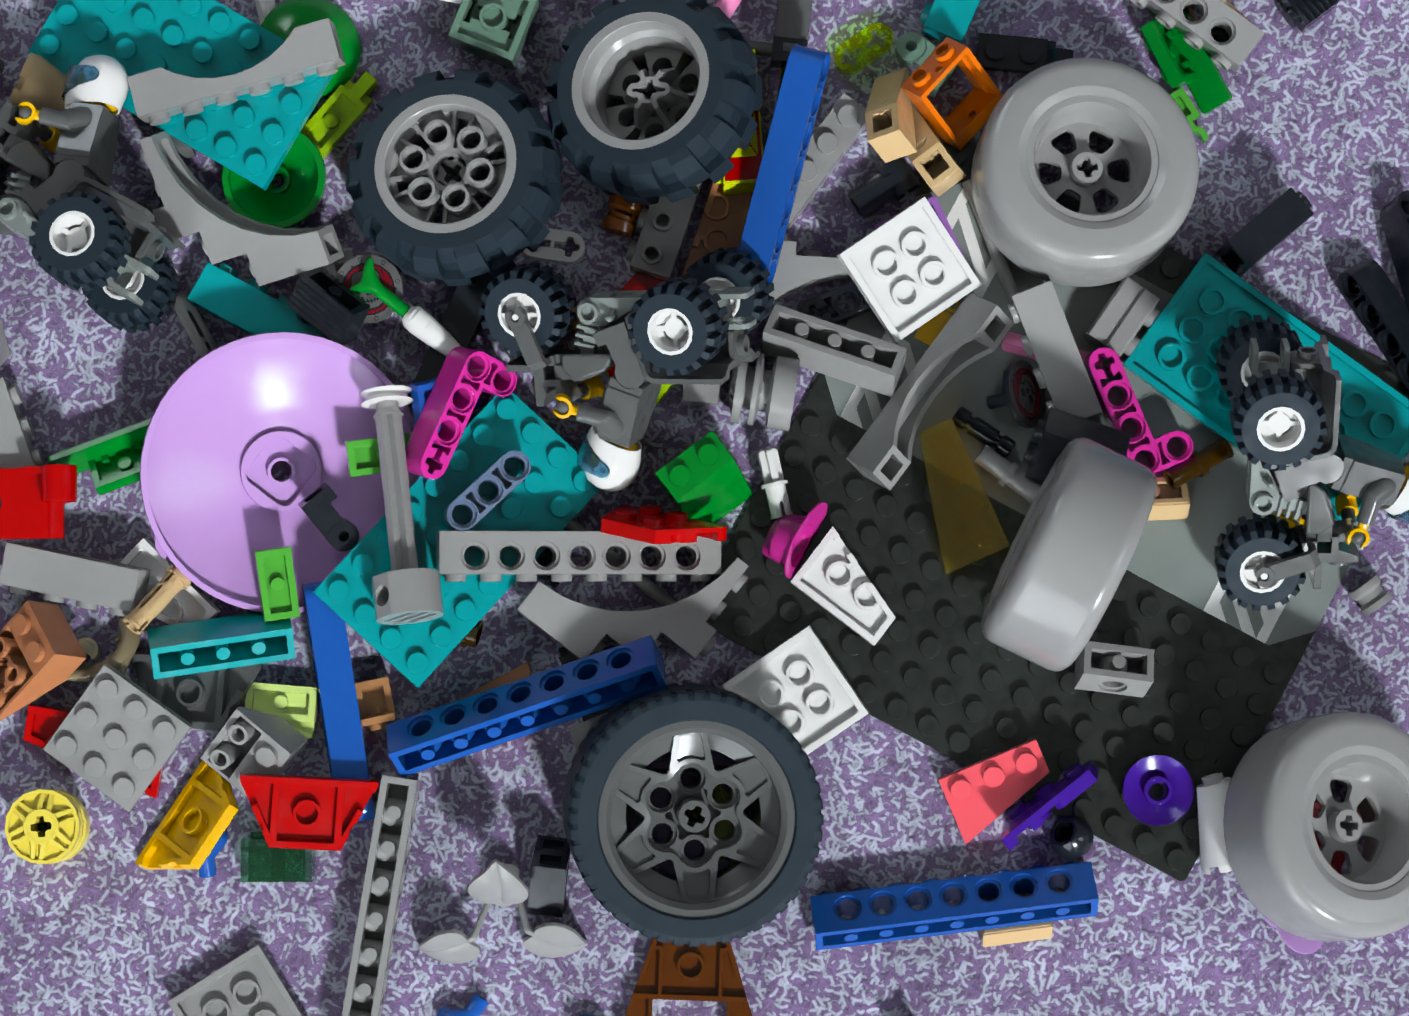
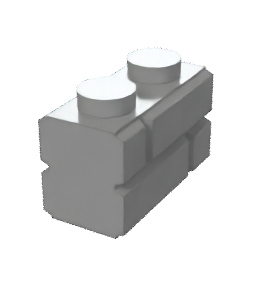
(1123, 317)

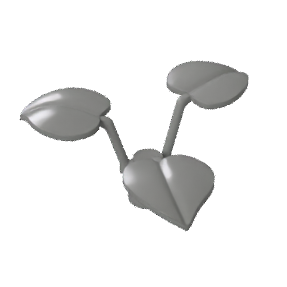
(502, 886)

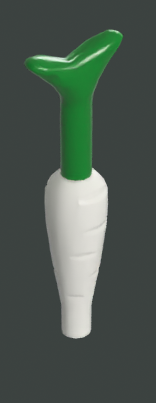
(414, 318)

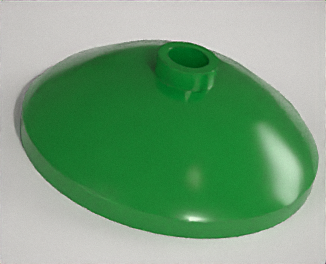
(296, 13)
(283, 205)

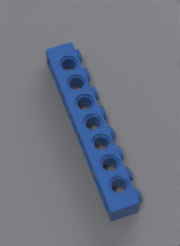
(526, 706)
(941, 918)

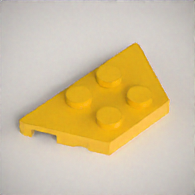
(191, 823)

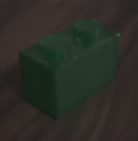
(275, 864)

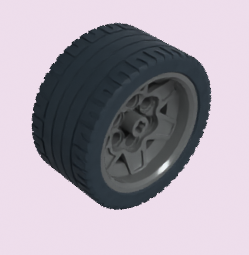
(768, 855)

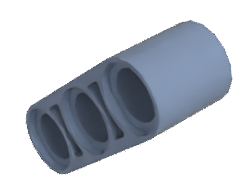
(499, 479)

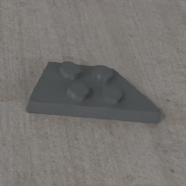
(199, 698)

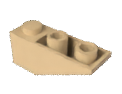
(890, 117)
(933, 158)

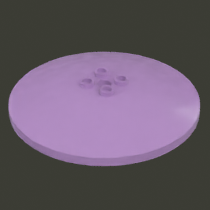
(215, 449)

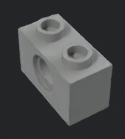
(1114, 669)

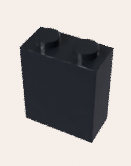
(1265, 231)
(1059, 430)

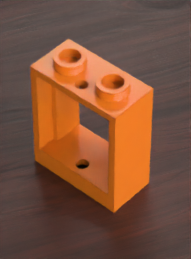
(982, 99)

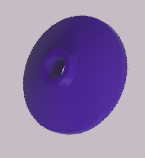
(1176, 790)

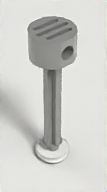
(406, 591)

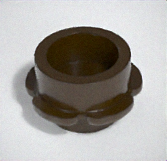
(473, 637)

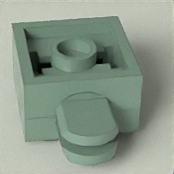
(494, 28)

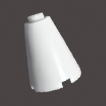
(1210, 804)

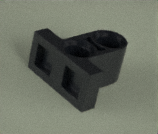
(549, 876)

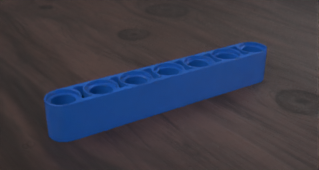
(784, 155)
(336, 692)

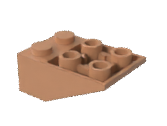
(35, 655)

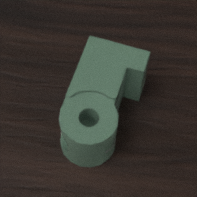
(913, 50)

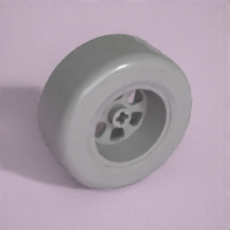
(1144, 131)
(1069, 554)
(1273, 826)

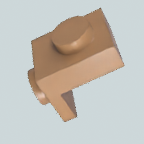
(375, 702)

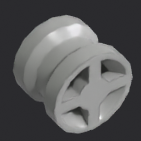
(1370, 595)

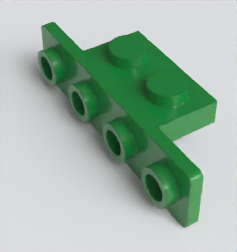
(1185, 65)
(111, 457)

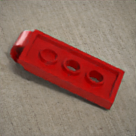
(36, 500)

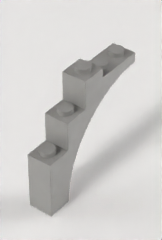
(191, 208)
(791, 275)
(682, 623)

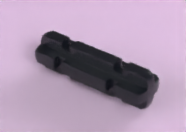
(983, 432)

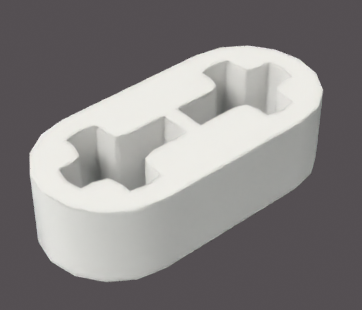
(557, 255)

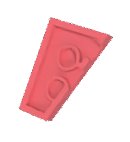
(992, 785)

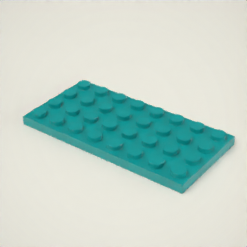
(195, 42)
(1180, 361)
(541, 502)

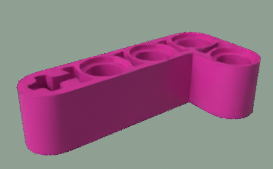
(1130, 409)
(429, 451)

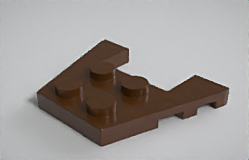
(689, 974)

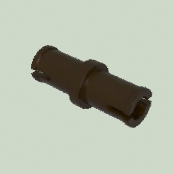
(1198, 463)

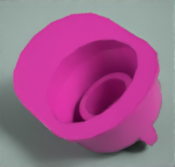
(792, 536)

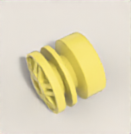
(68, 829)

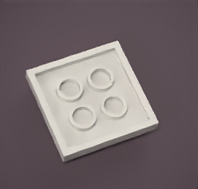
(909, 270)
(802, 690)

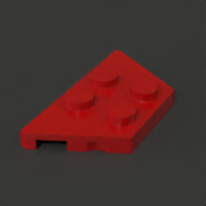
(655, 527)
(306, 809)

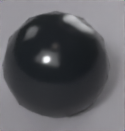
(1071, 837)

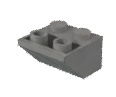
(253, 744)

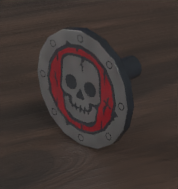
(389, 276)
(1021, 394)

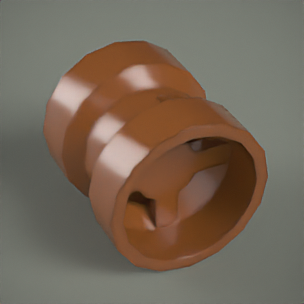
(621, 217)

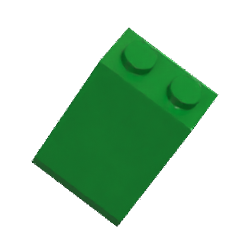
(704, 481)

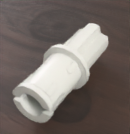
(774, 483)

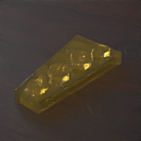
(960, 505)

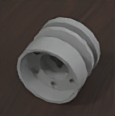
(765, 391)

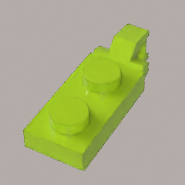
(340, 113)

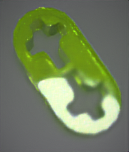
(858, 42)

